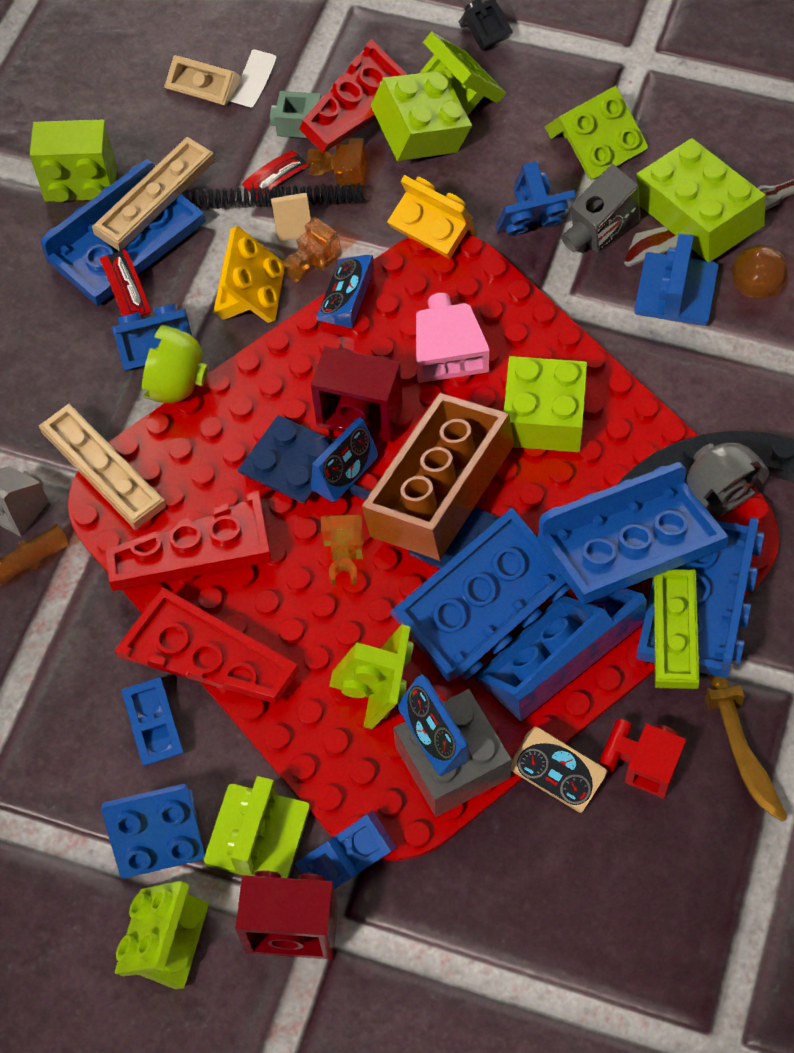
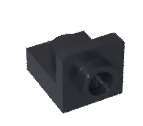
(486, 23)

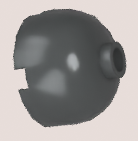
(724, 476)

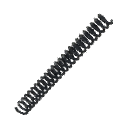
(274, 195)

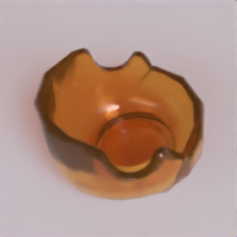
(760, 272)

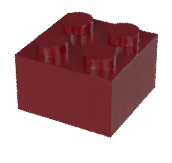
(354, 387)
(287, 915)

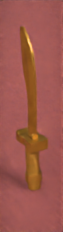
(750, 769)

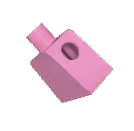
(449, 341)

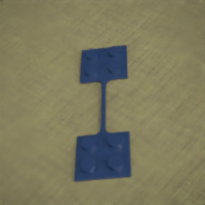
(285, 464)

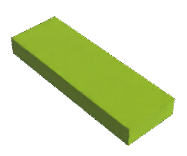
(676, 630)

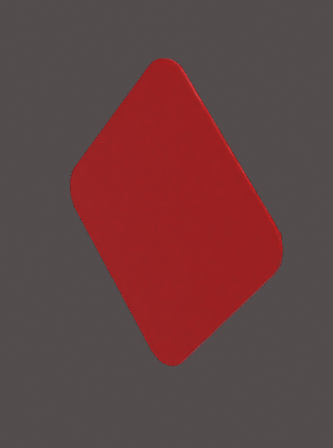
(289, 605)

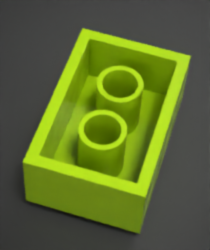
(701, 197)

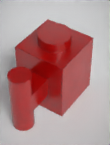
(650, 759)

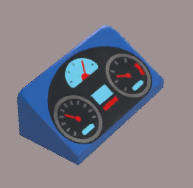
(346, 290)
(343, 461)
(433, 727)

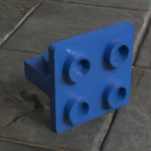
(533, 203)
(676, 285)
(136, 335)
(153, 830)

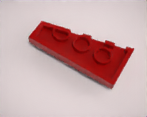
(348, 102)
(211, 544)
(200, 647)

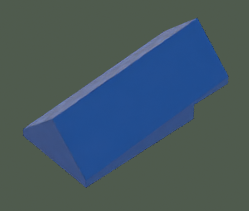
(559, 648)

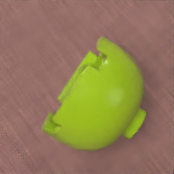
(173, 367)

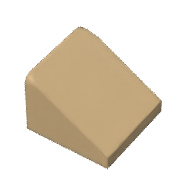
(290, 215)

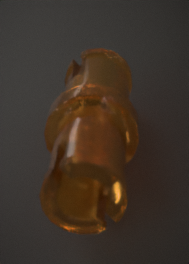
(30, 553)

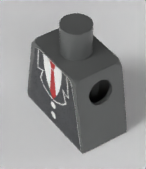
(604, 212)

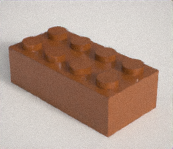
(438, 476)

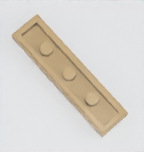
(153, 194)
(102, 466)

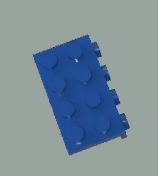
(77, 251)
(629, 533)
(720, 596)
(481, 597)

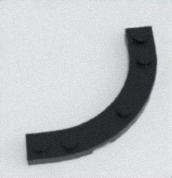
(772, 449)

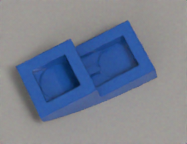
(152, 722)
(349, 851)

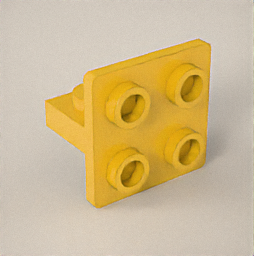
(431, 217)
(248, 278)

